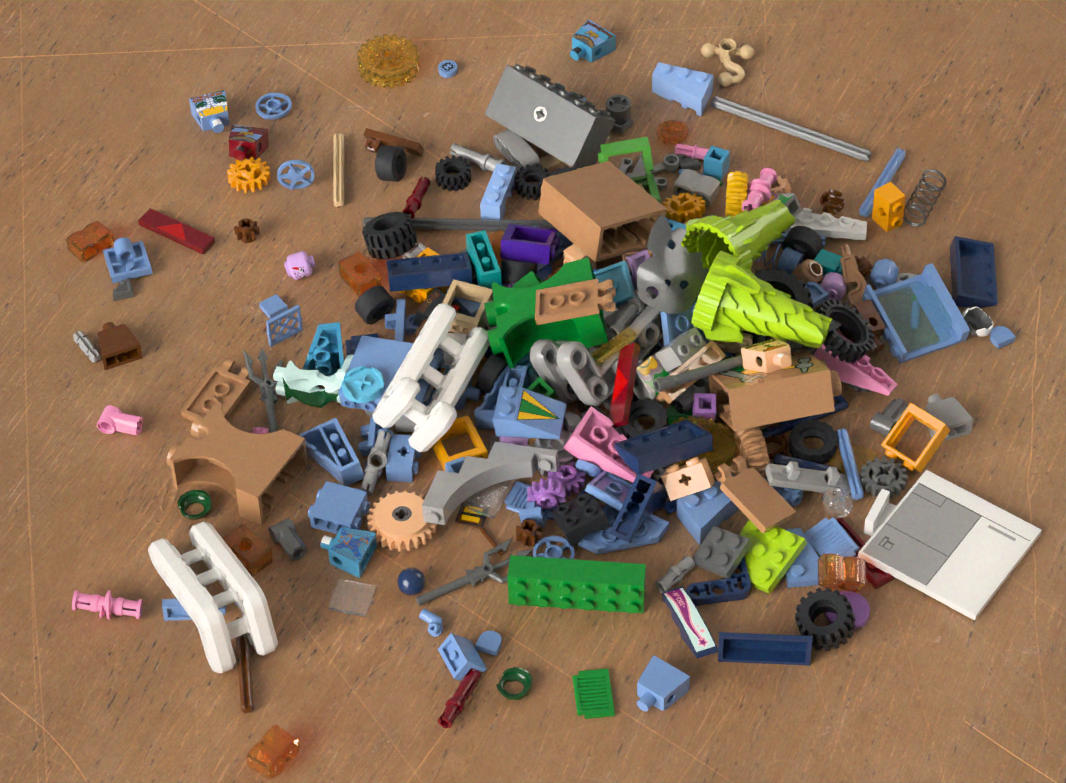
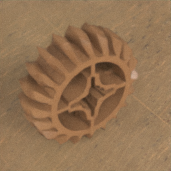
(752, 447)

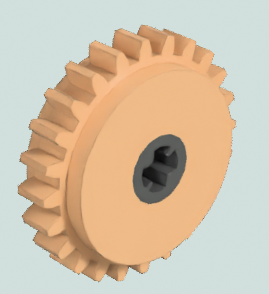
(400, 521)

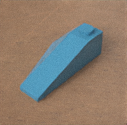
(326, 350)

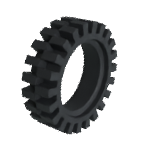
(854, 324)

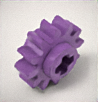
(569, 477)
(546, 493)

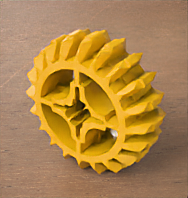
(736, 192)

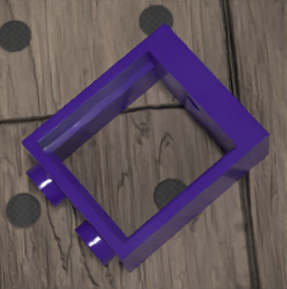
(529, 244)

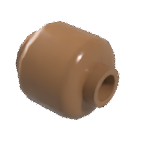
(808, 271)

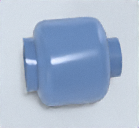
(884, 273)

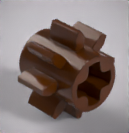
(832, 201)
(246, 230)
(864, 266)
(529, 533)

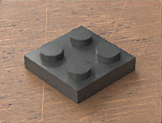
(721, 552)

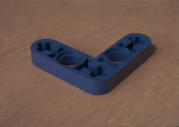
(731, 593)

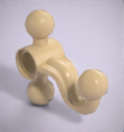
(727, 55)

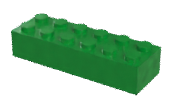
(576, 584)

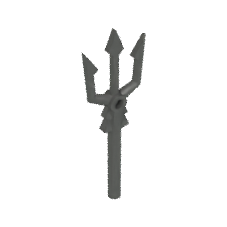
(266, 386)
(475, 575)

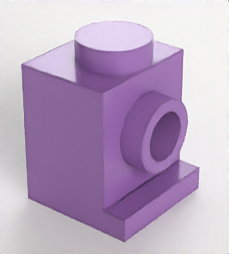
(704, 405)

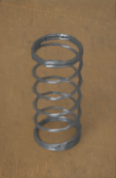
(909, 205)

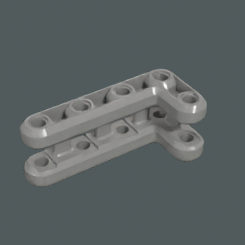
(572, 369)

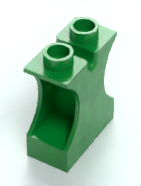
(515, 316)

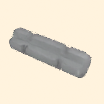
(87, 346)

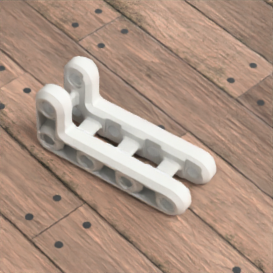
(439, 415)
(203, 607)

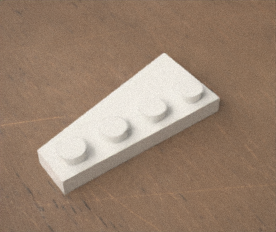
(831, 227)

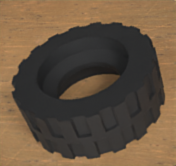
(645, 408)
(815, 429)

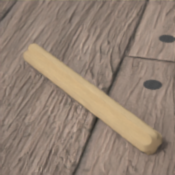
(338, 170)

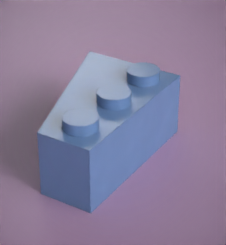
(509, 377)
(704, 510)

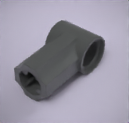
(685, 401)
(885, 421)
(286, 535)

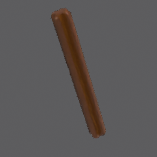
(244, 671)

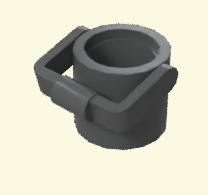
(620, 110)

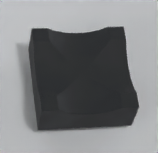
(580, 518)

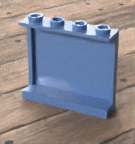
(386, 357)

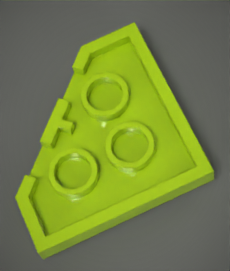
(770, 555)

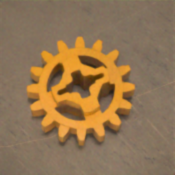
(248, 174)
(684, 207)

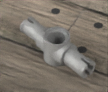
(377, 453)

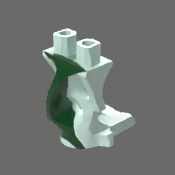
(302, 384)

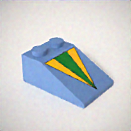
(527, 414)

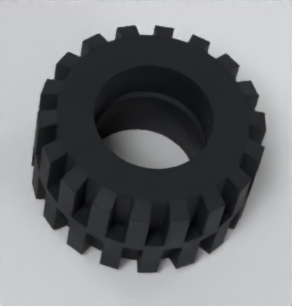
(389, 235)
(823, 602)

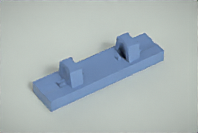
(397, 320)

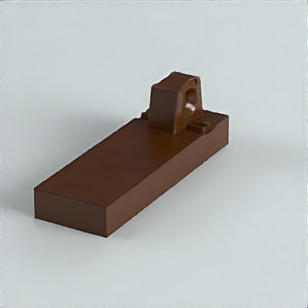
(376, 139)

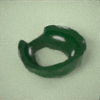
(192, 497)
(519, 675)

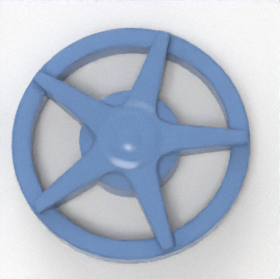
(273, 106)
(295, 174)
(553, 551)

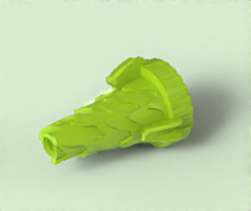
(740, 235)
(739, 301)

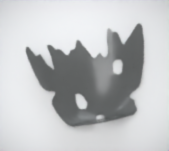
(670, 265)

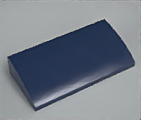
(428, 271)
(973, 273)
(664, 446)
(764, 648)

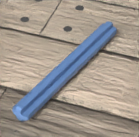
(885, 177)

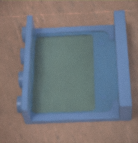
(918, 315)

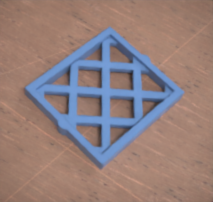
(279, 318)

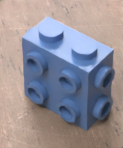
(338, 508)

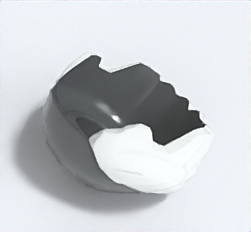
(977, 321)

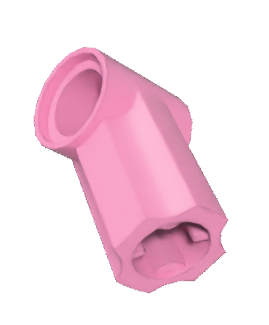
(114, 420)

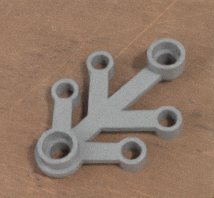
(670, 164)

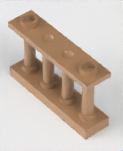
(707, 355)

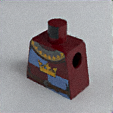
(247, 142)

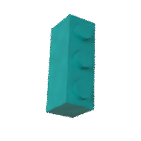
(483, 259)

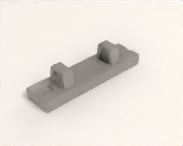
(805, 479)

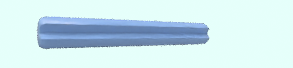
(849, 464)

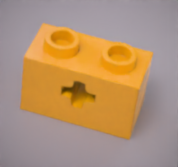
(888, 207)

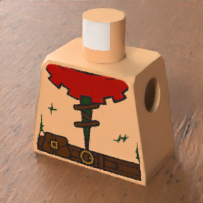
(773, 354)

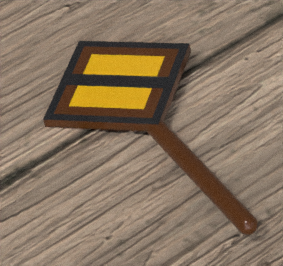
(475, 520)

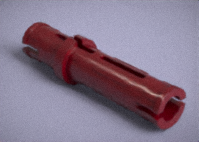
(414, 201)
(455, 705)

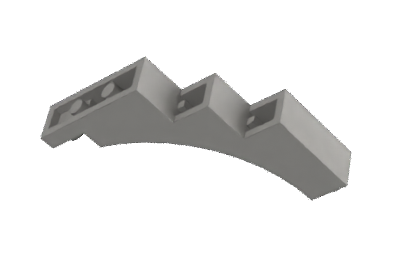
(503, 464)

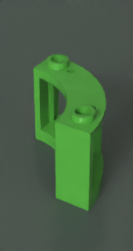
(630, 146)

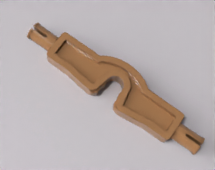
(852, 275)

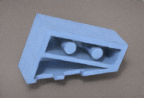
(683, 85)

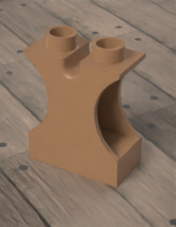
(247, 465)

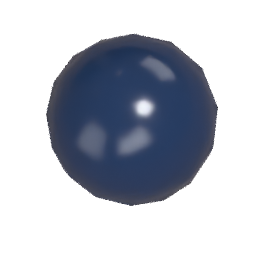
(411, 581)

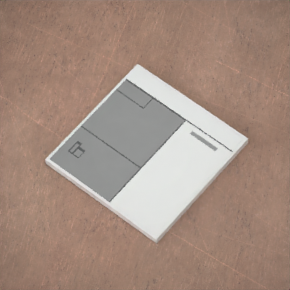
(950, 544)

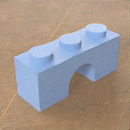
(499, 188)

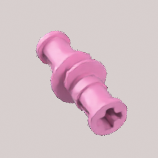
(759, 189)
(107, 605)

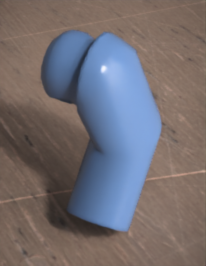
(434, 621)

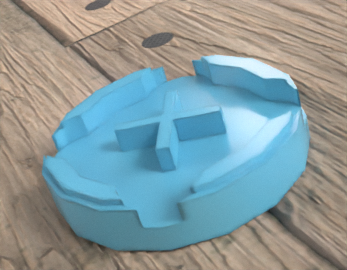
(363, 384)

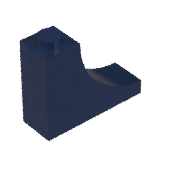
(642, 500)

